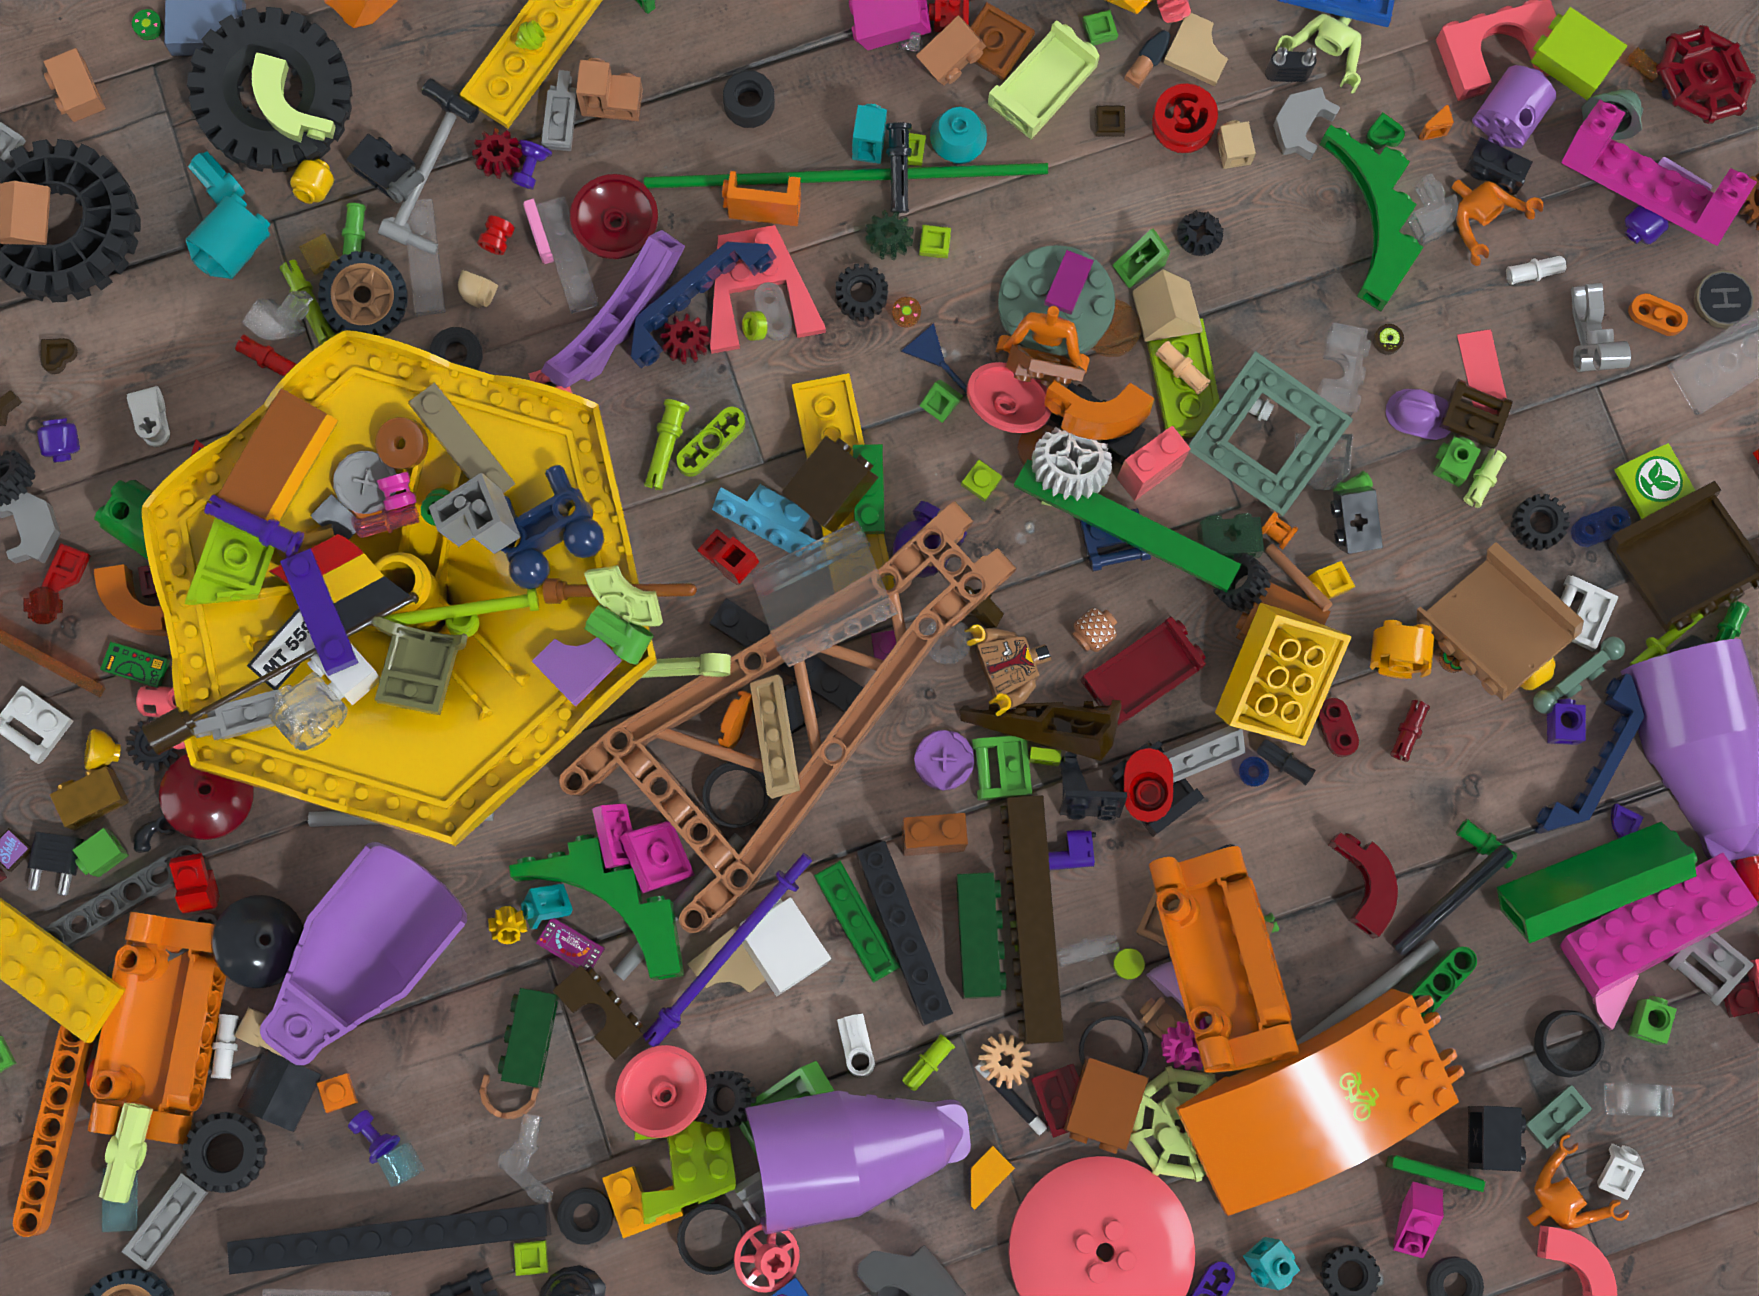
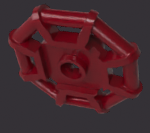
(1725, 66)

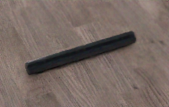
(1452, 900)

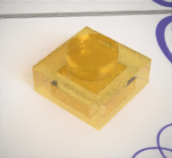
(319, 253)

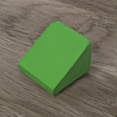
(941, 400)

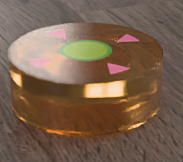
(906, 312)

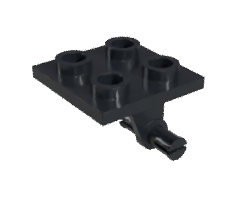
(1079, 801)

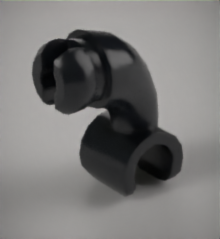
(145, 832)

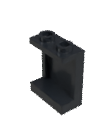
(1183, 794)

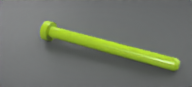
(468, 609)

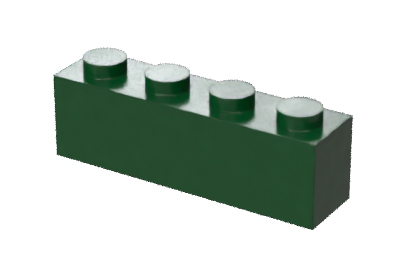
(979, 935)

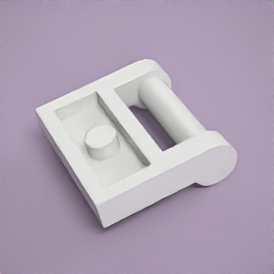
(1594, 610)
(37, 716)

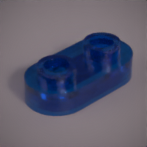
(1602, 526)

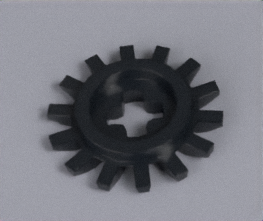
(149, 757)

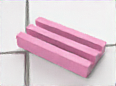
(538, 231)

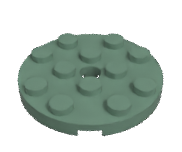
(1028, 285)

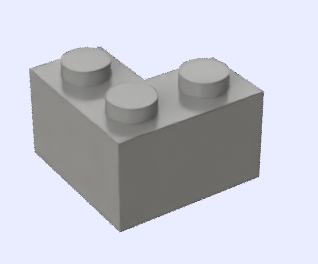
(476, 512)

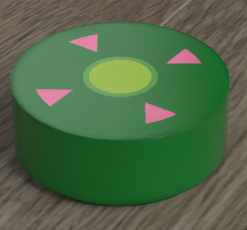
(147, 24)

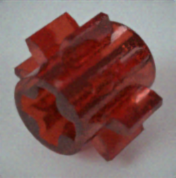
(43, 605)

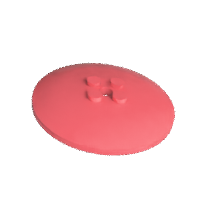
(1095, 1204)

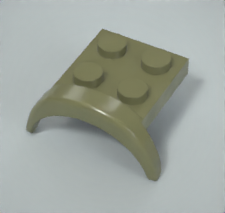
(416, 667)

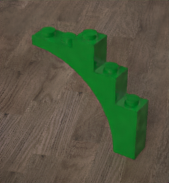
(1389, 210)
(585, 868)

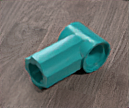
(214, 177)

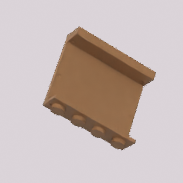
(1501, 623)

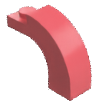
(1581, 1256)

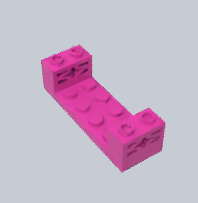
(1651, 185)

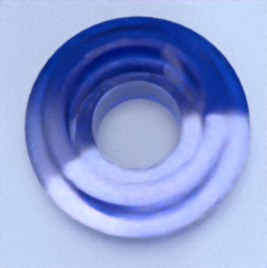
(1262, 768)

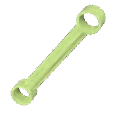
(707, 665)

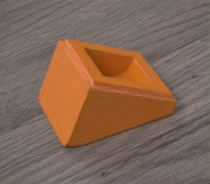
(1438, 125)

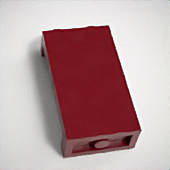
(1145, 670)

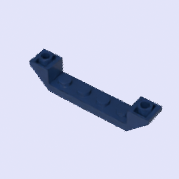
(753, 255)
(1624, 699)

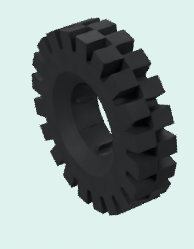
(228, 59)
(104, 230)

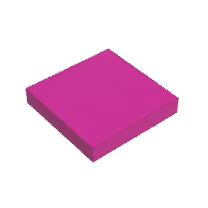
(656, 856)

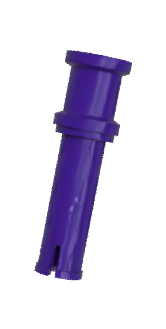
(268, 532)

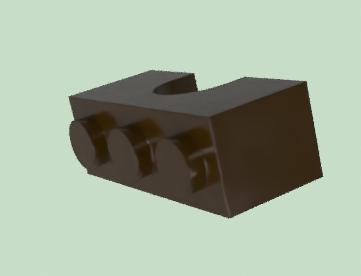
(584, 988)

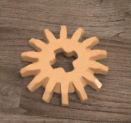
(1000, 1072)

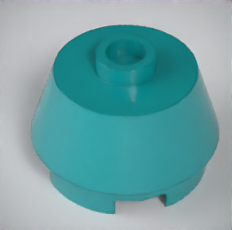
(958, 135)

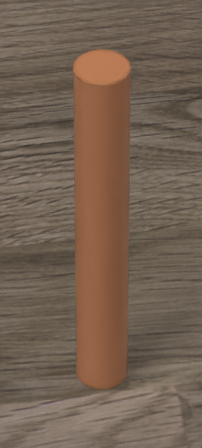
(1298, 577)

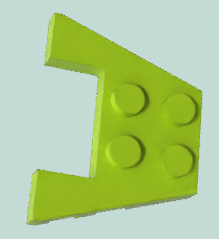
(699, 1169)

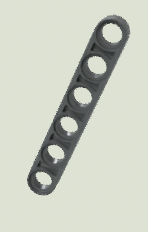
(117, 895)

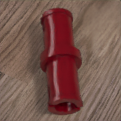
(1410, 730)

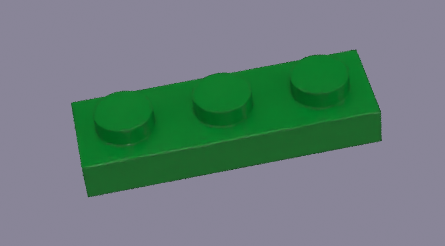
(870, 509)

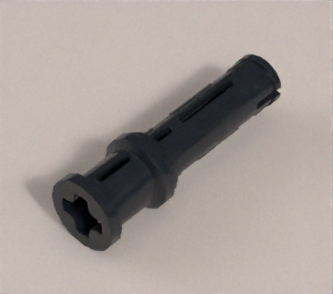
(899, 153)

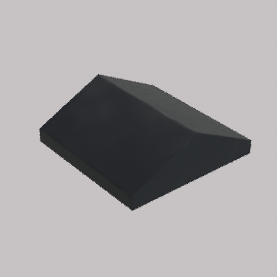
(279, 1091)

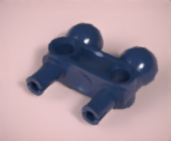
(549, 525)

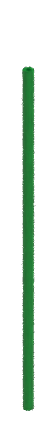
(848, 175)

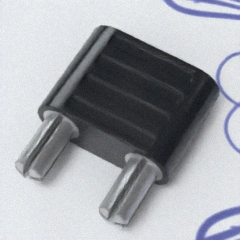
(1291, 66)
(55, 855)

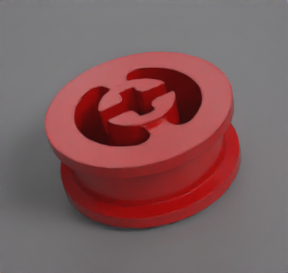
(1195, 104)

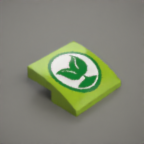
(1654, 480)

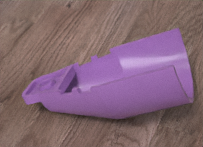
(1705, 740)
(361, 950)
(848, 1153)

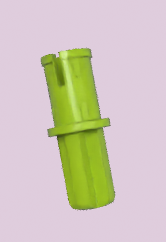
(927, 1063)

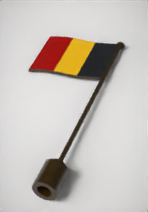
(359, 596)

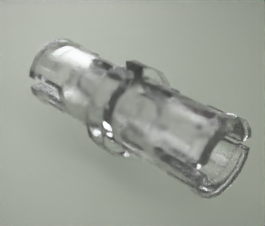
(1087, 949)

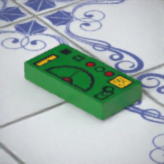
(135, 665)

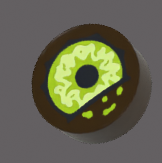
(1388, 339)

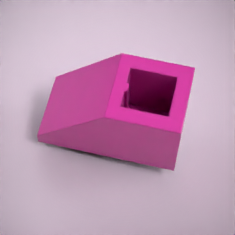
(1419, 1219)

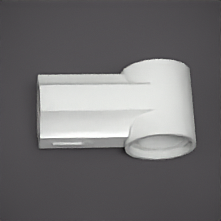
(856, 1042)

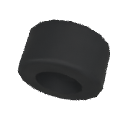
(748, 82)

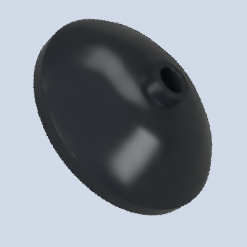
(237, 942)

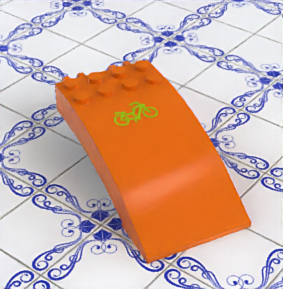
(1324, 1108)

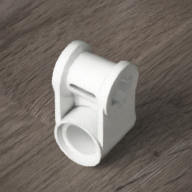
(149, 415)

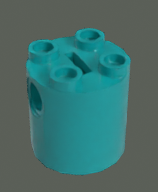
(227, 238)

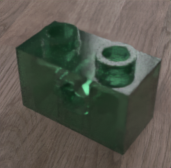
(1243, 526)

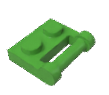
(1012, 766)

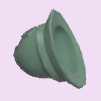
(1626, 101)

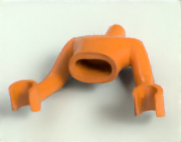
(1484, 206)
(1049, 331)
(1563, 1200)

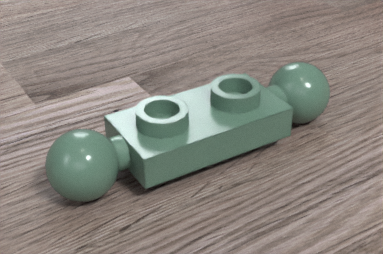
(1611, 649)

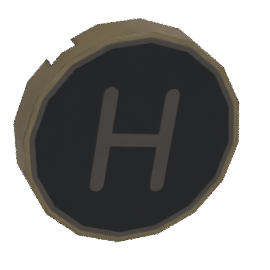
(1723, 298)

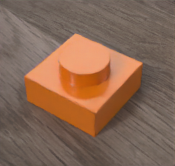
(337, 1093)

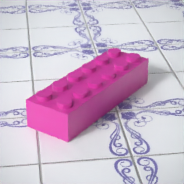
(1657, 926)

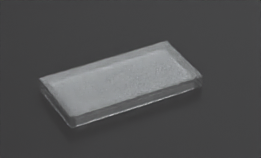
(1719, 365)

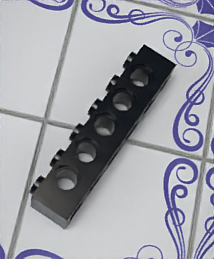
(904, 933)

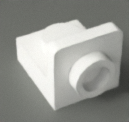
(1621, 1171)

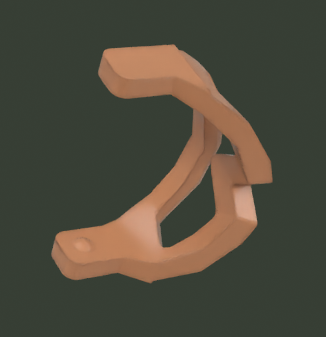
(509, 1115)

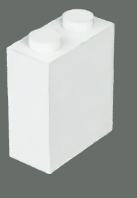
(785, 947)

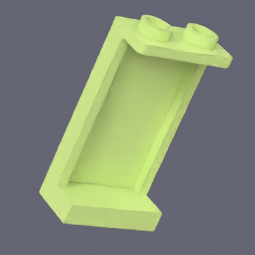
(1044, 80)

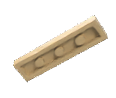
(774, 736)

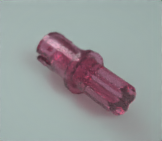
(387, 521)

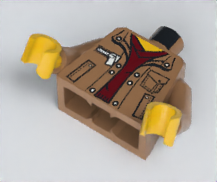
(1007, 664)

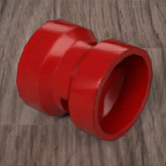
(496, 235)

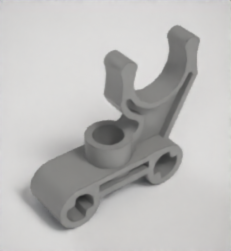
(1597, 345)

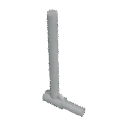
(396, 227)

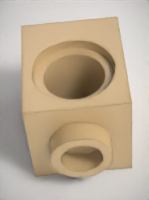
(1235, 144)

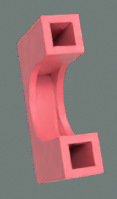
(1462, 41)

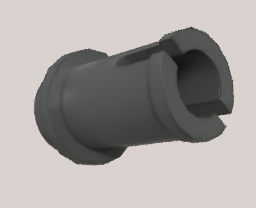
(405, 184)

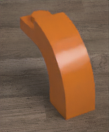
(1099, 419)
(118, 595)

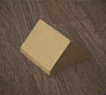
(1166, 307)

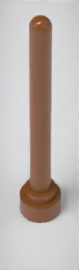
(557, 590)

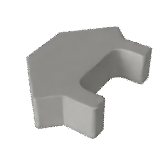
(1296, 119)
(35, 526)

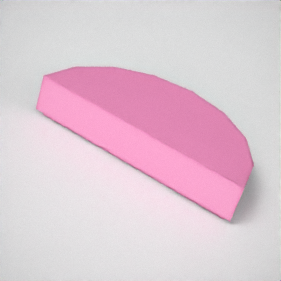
(1611, 1003)

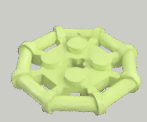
(1164, 1127)

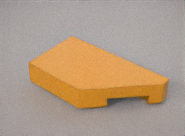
(987, 1175)

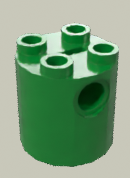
(123, 514)

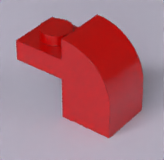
(728, 556)
(194, 883)

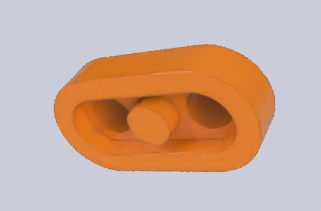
(1657, 313)

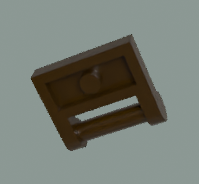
(1472, 421)

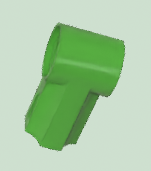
(627, 639)

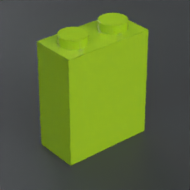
(1577, 52)

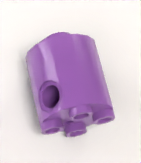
(1515, 106)

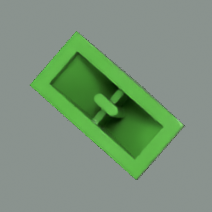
(1142, 259)

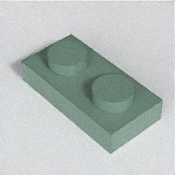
(1557, 1116)

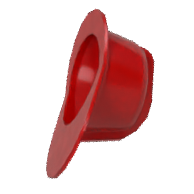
(1148, 785)

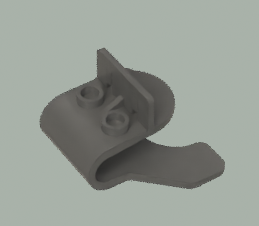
(907, 1276)

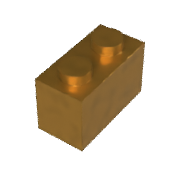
(88, 797)

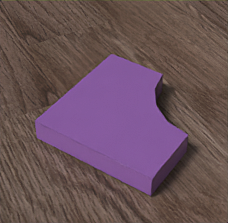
(576, 668)

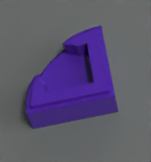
(1624, 820)

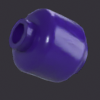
(1645, 225)
(58, 440)

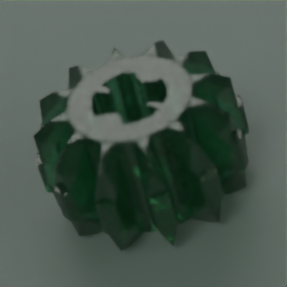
(896, 242)

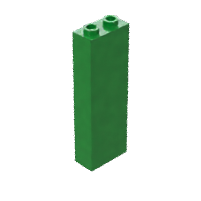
(1596, 881)

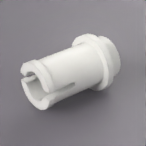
(1262, 409)

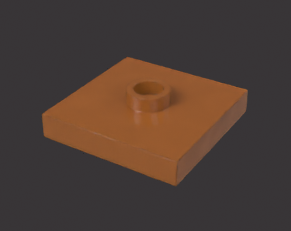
(1003, 38)

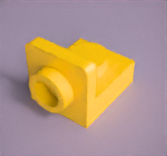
(1332, 580)

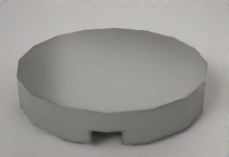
(357, 482)

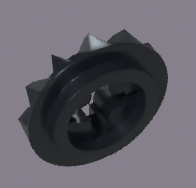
(1187, 237)

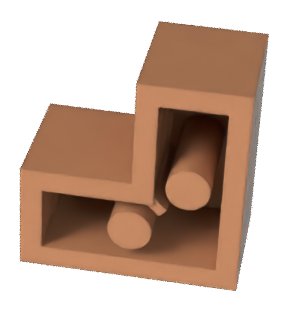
(607, 94)

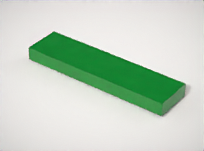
(856, 921)

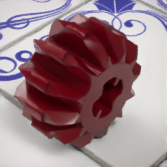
(507, 149)
(676, 333)

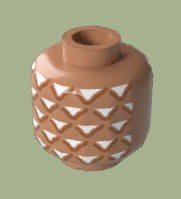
(1094, 629)

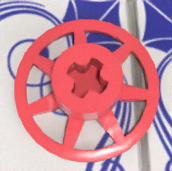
(769, 1260)

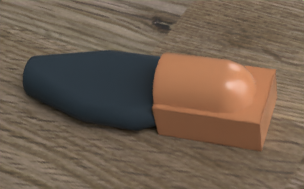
(1149, 57)

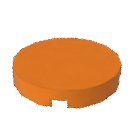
(736, 720)

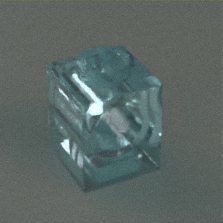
(401, 1164)

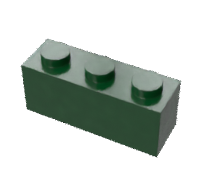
(528, 1037)

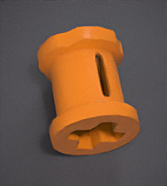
(1279, 530)

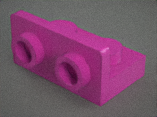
(612, 823)

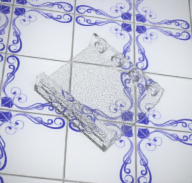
(822, 594)

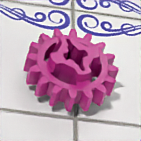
(1181, 1046)

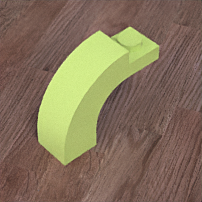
(268, 87)

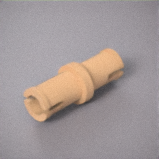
(1182, 367)

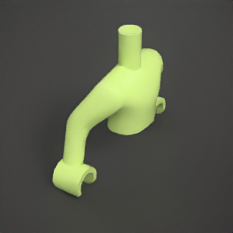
(1333, 39)

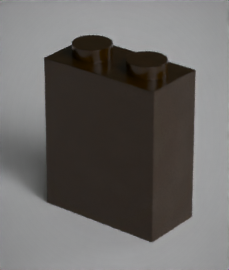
(831, 483)

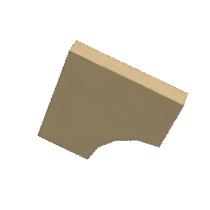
(1195, 52)
(737, 969)

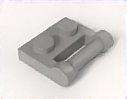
(1718, 958)

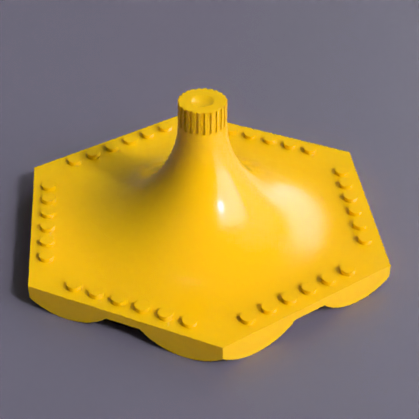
(499, 709)

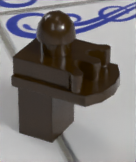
(987, 611)

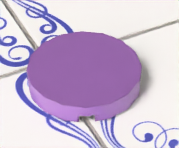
(944, 760)

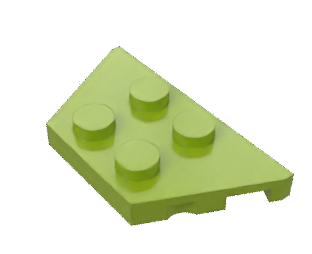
(229, 566)

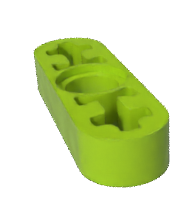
(732, 432)

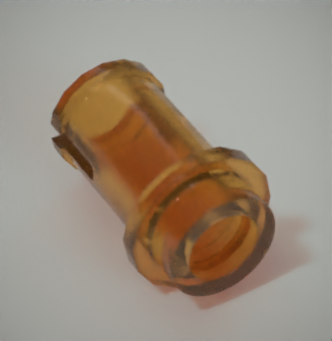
(1643, 63)

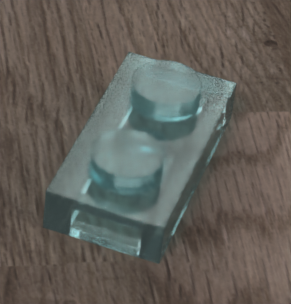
(118, 1215)

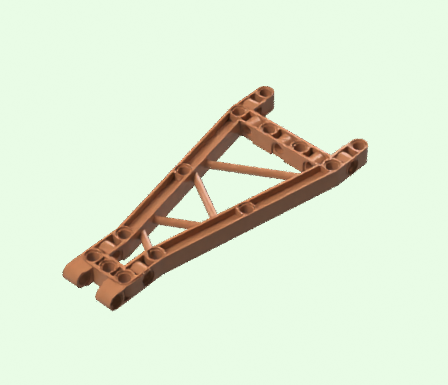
(890, 676)

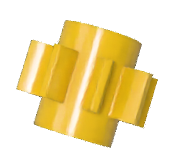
(507, 925)

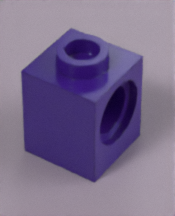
(1560, 734)

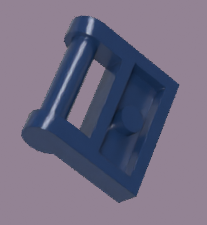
(1096, 538)

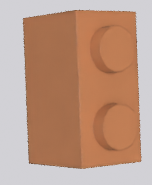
(951, 51)
(74, 85)

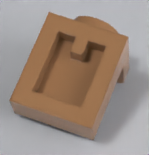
(1159, 1016)

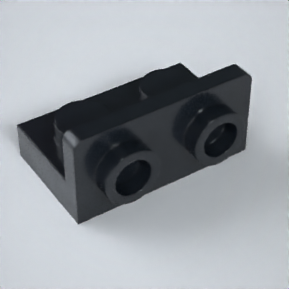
(1498, 166)

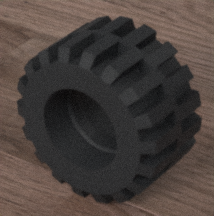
(197, 1147)

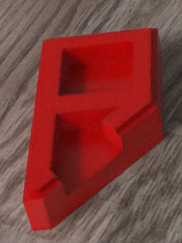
(66, 568)

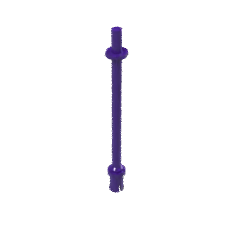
(671, 1016)

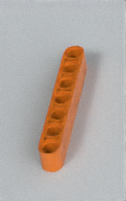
(44, 1140)

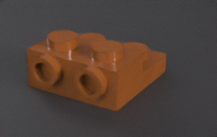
(1042, 365)

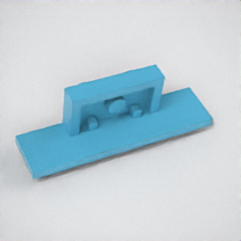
(766, 516)

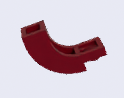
(1379, 883)

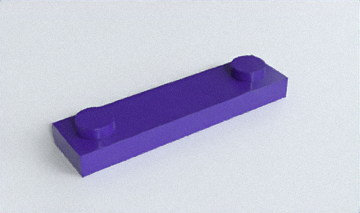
(319, 612)

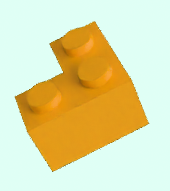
(625, 1197)

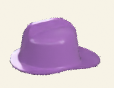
(1417, 413)

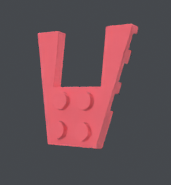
(740, 279)

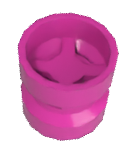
(393, 484)

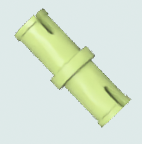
(1484, 478)

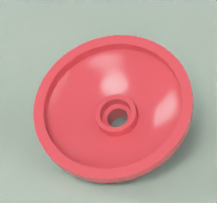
(1006, 401)
(646, 1083)

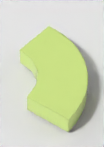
(622, 598)

